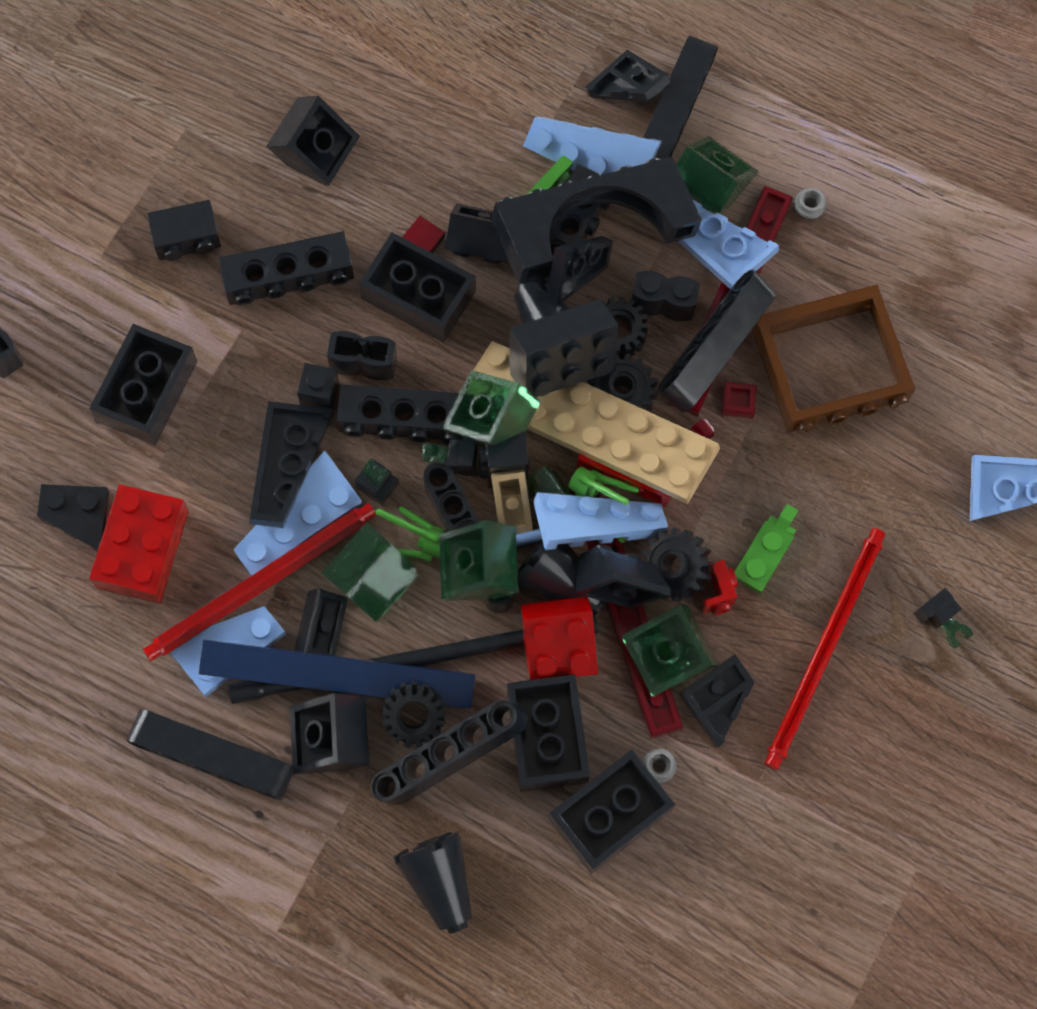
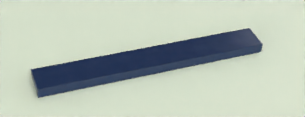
(329, 672)

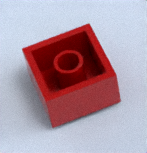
(559, 638)

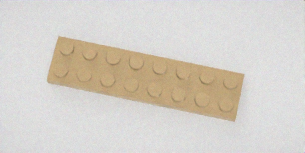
(616, 433)

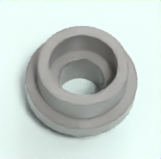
(810, 195)
(665, 757)

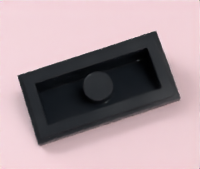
(321, 622)

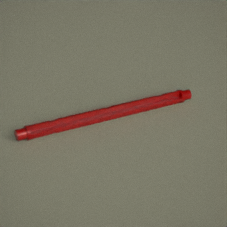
(258, 582)
(824, 649)

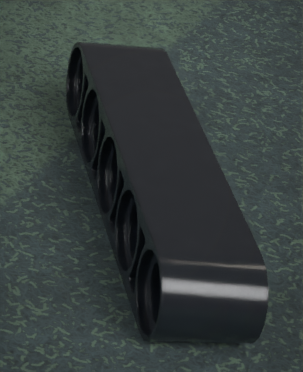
(681, 94)
(717, 341)
(453, 494)
(433, 753)
(210, 754)

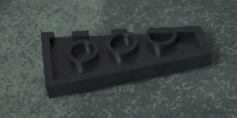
(286, 454)

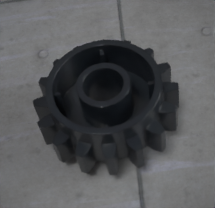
(634, 378)
(693, 562)

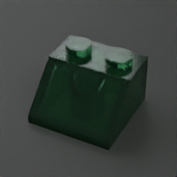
(714, 174)
(491, 409)
(478, 562)
(371, 572)
(669, 650)

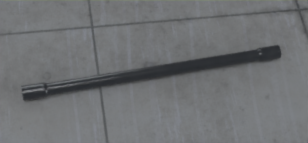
(253, 690)

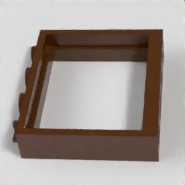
(821, 311)

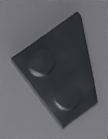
(628, 80)
(75, 511)
(718, 697)

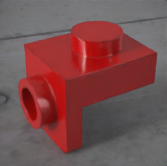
(724, 584)

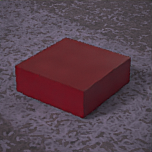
(424, 234)
(739, 400)

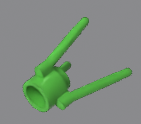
(590, 483)
(429, 536)

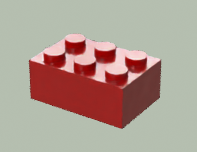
(139, 544)

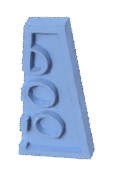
(587, 146)
(320, 502)
(584, 519)

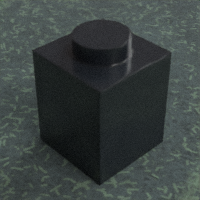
(318, 386)

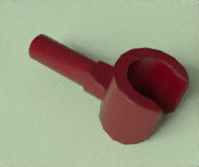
(703, 428)

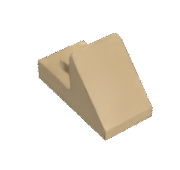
(512, 499)

